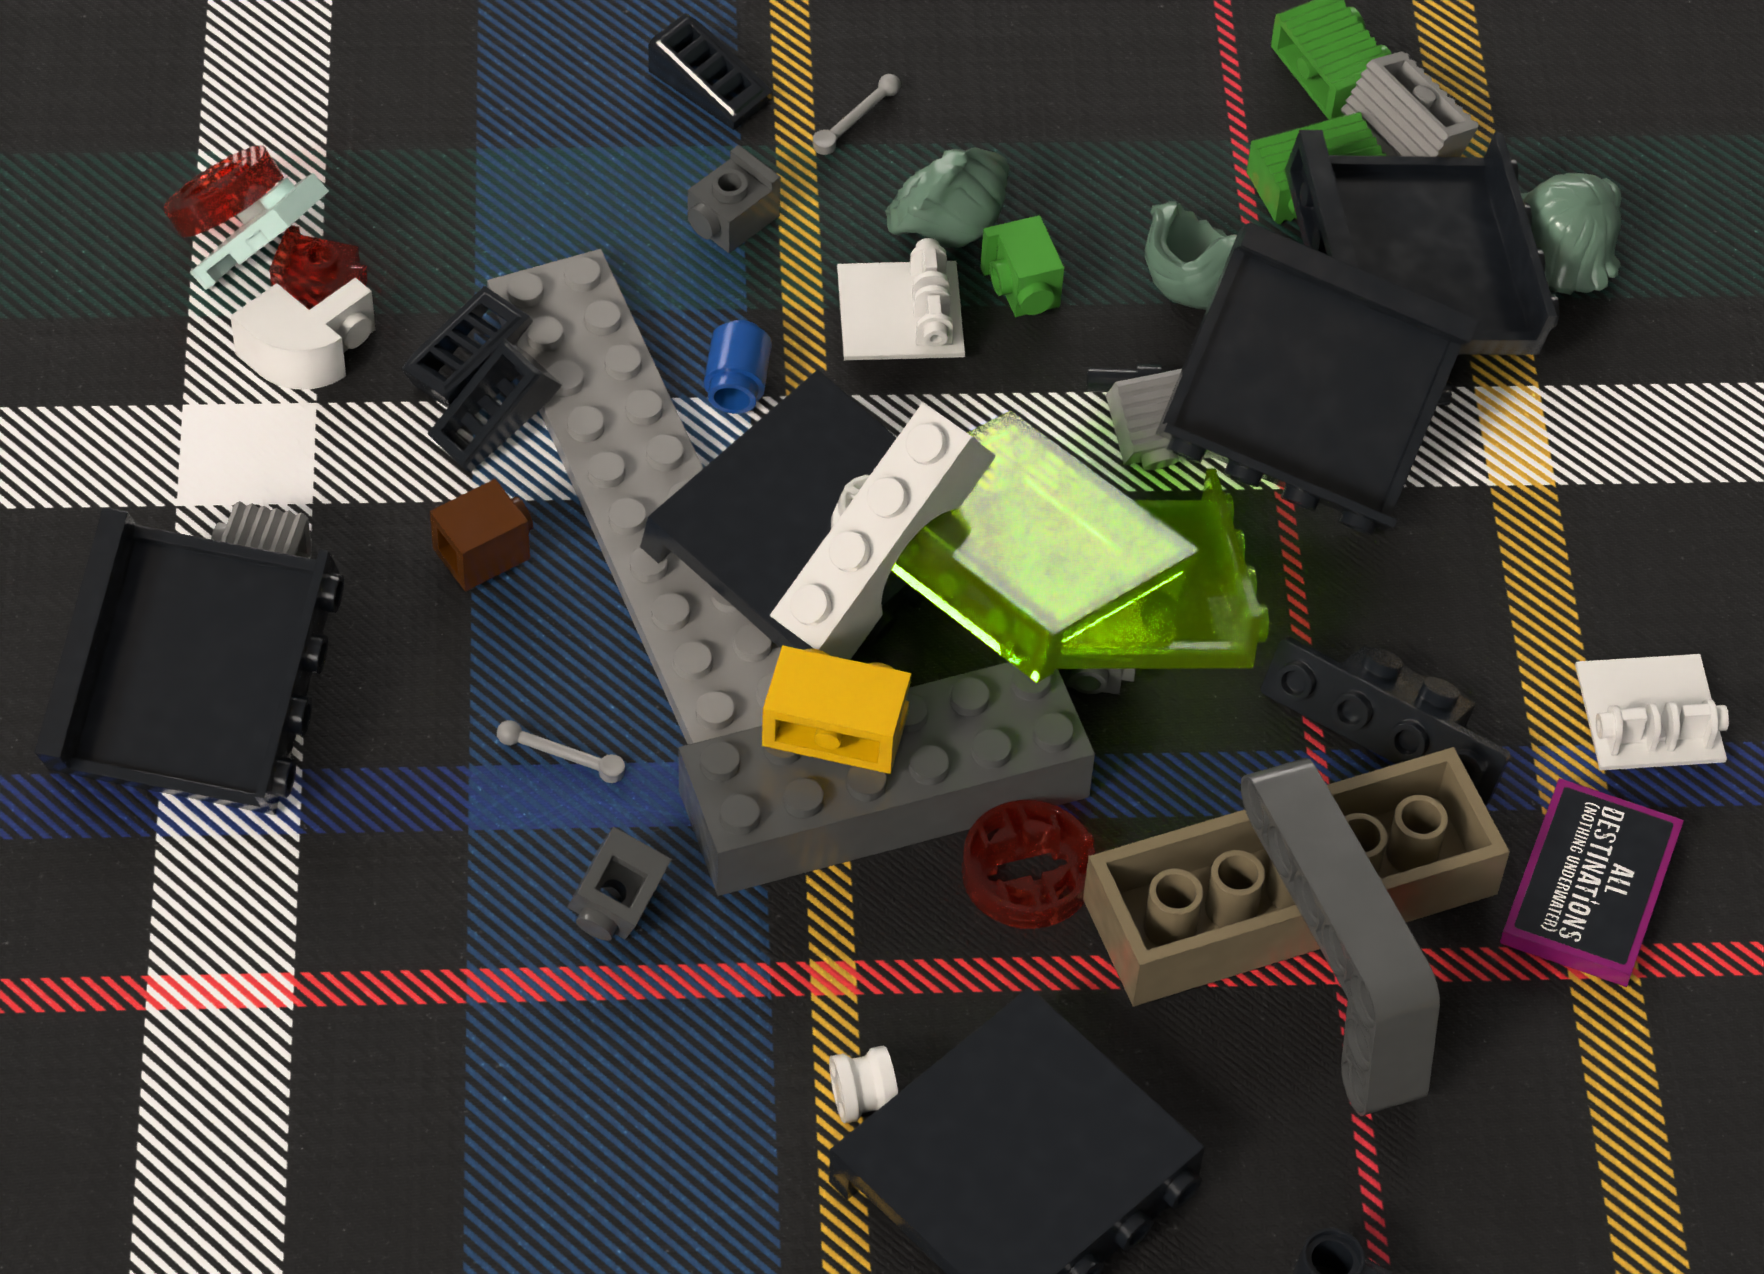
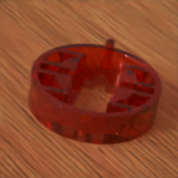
(222, 191)
(1027, 831)

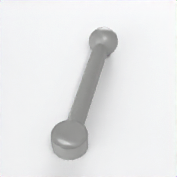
(825, 140)
(610, 767)

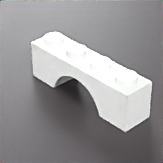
(843, 583)

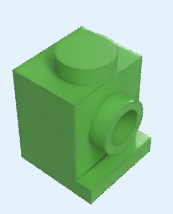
(1023, 265)

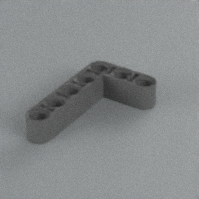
(1359, 931)

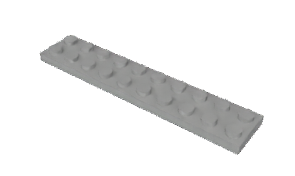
(624, 462)

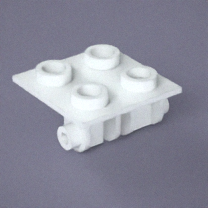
(902, 307)
(1652, 712)

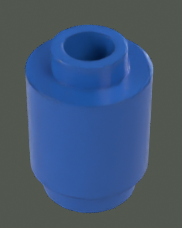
(737, 366)

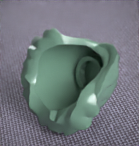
(952, 197)
(1577, 229)
(1185, 255)

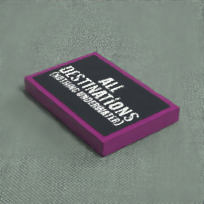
(1592, 882)

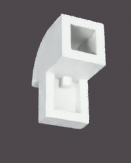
(299, 344)

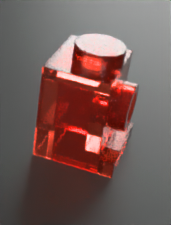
(314, 266)

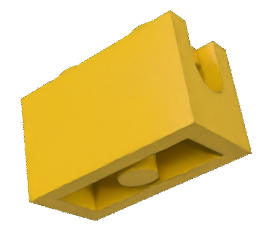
(836, 709)

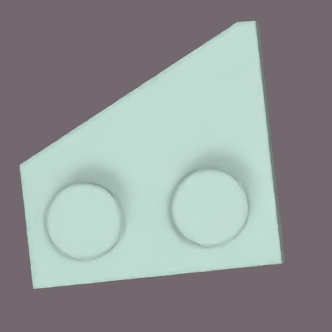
(261, 224)

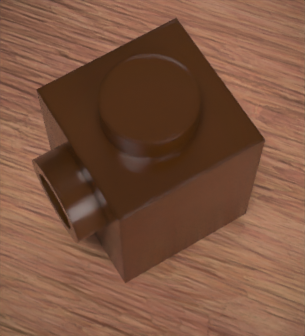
(481, 534)

